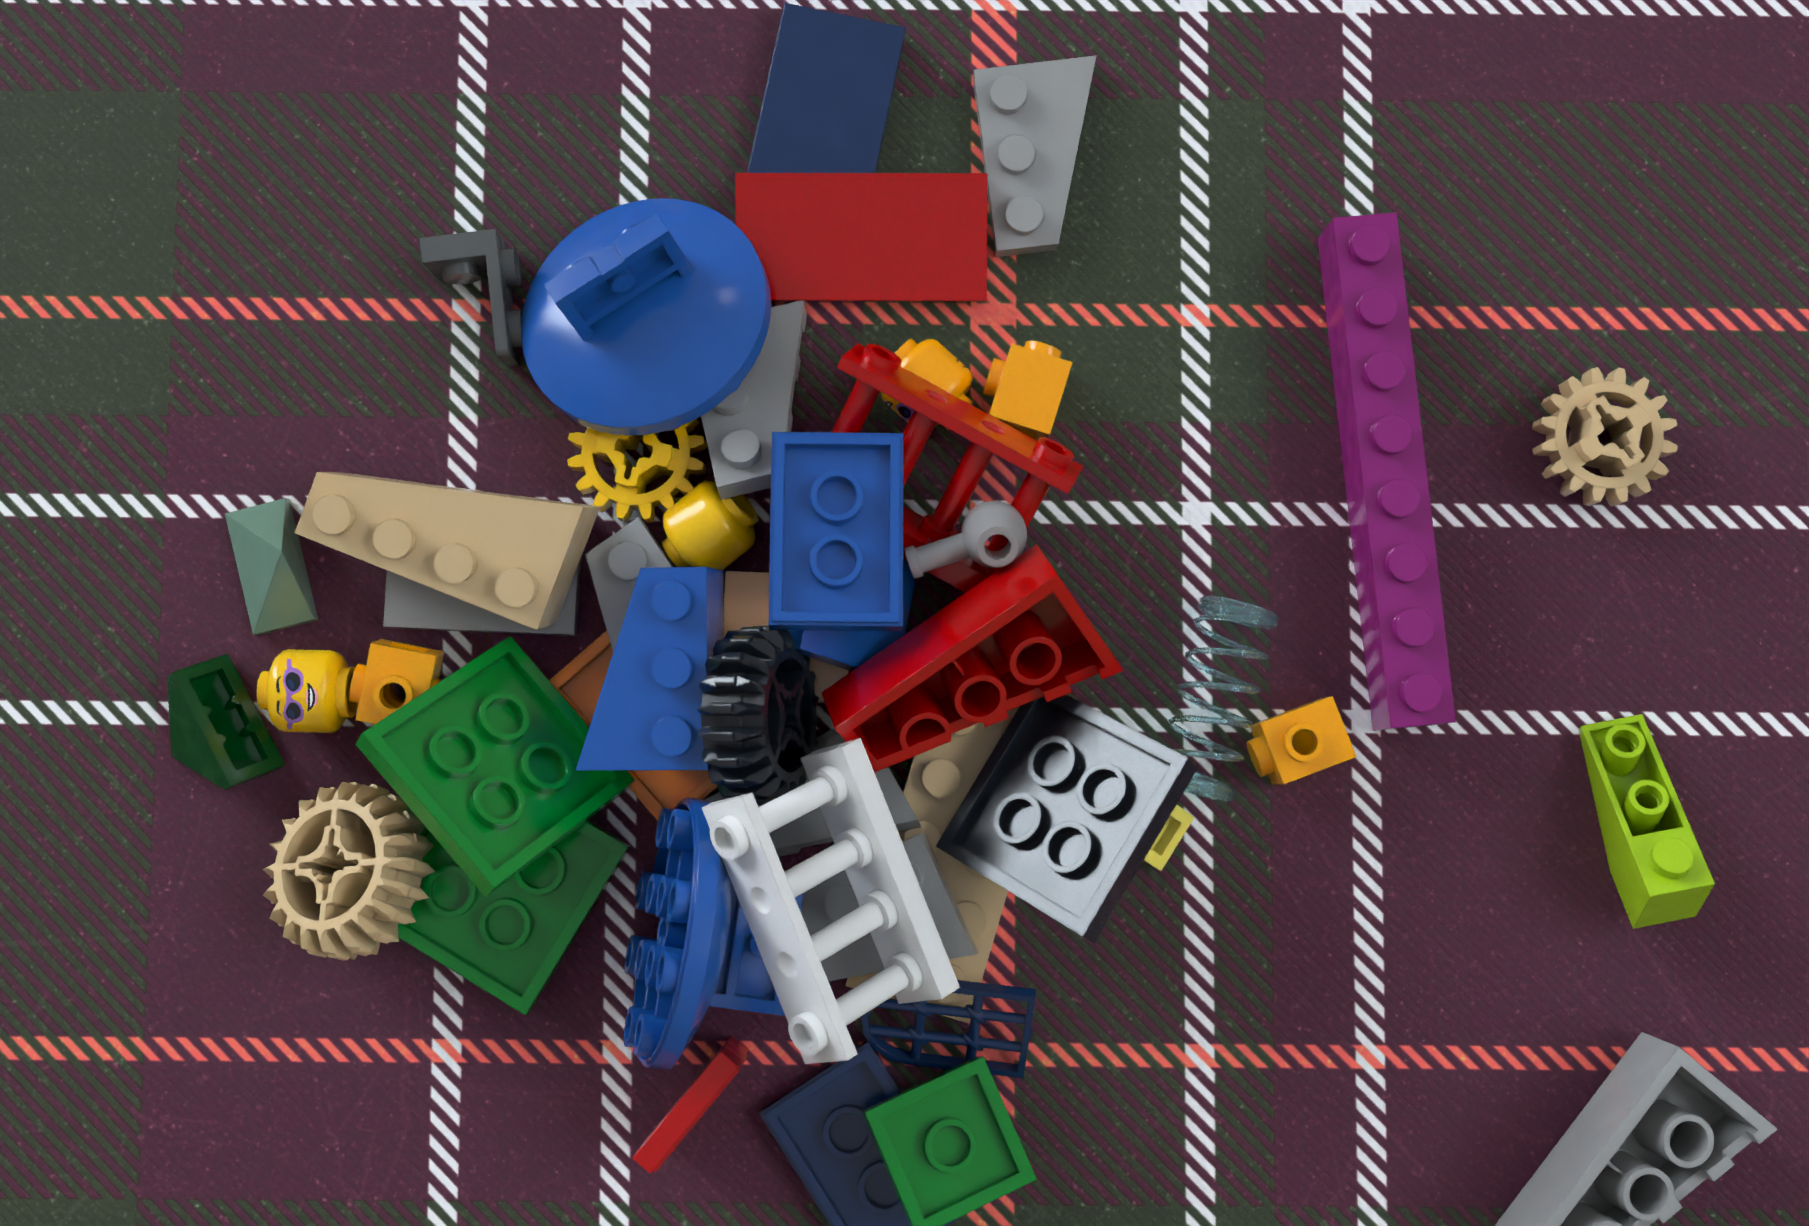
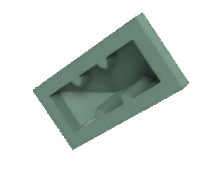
(271, 567)

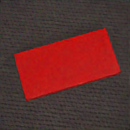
(868, 235)

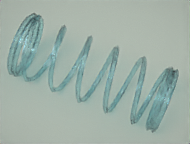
(1238, 612)

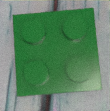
(949, 1145)

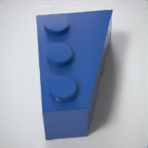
(654, 676)

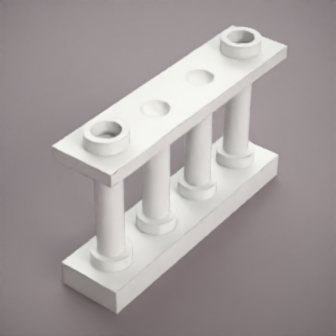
(882, 881)

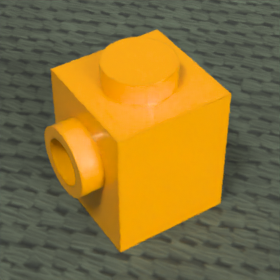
(1028, 387)
(1300, 742)

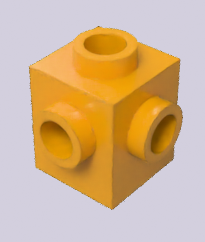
(390, 663)

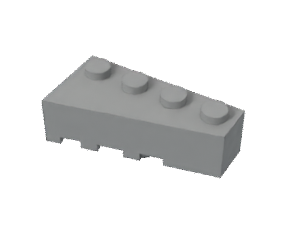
(1640, 1144)

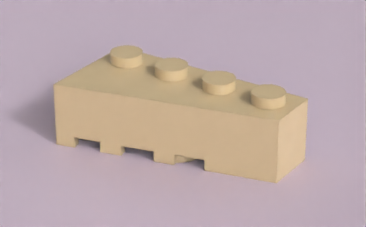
(468, 543)

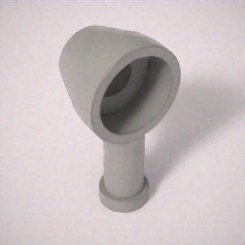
(979, 525)

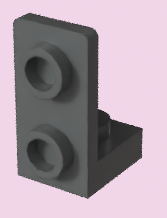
(462, 259)

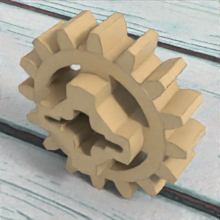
(1588, 414)

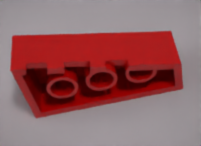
(971, 664)

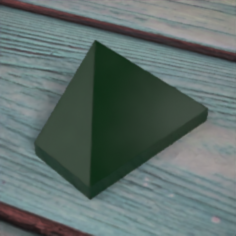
(218, 725)

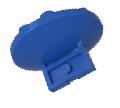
(646, 317)
(701, 945)

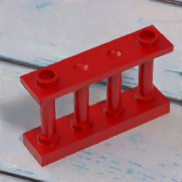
(1044, 459)

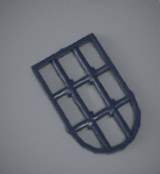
(969, 1039)

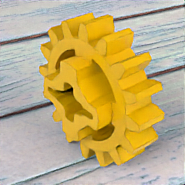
(633, 480)

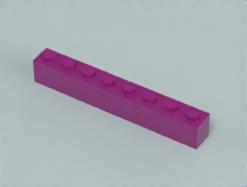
(1385, 473)

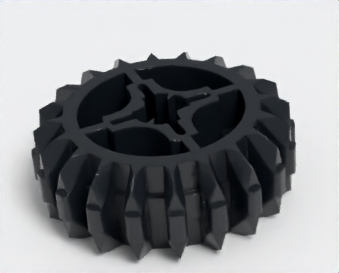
(757, 713)

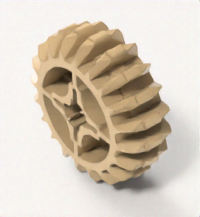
(348, 871)

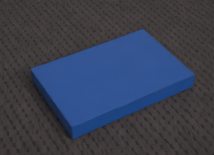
(836, 531)

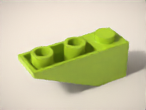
(1643, 824)

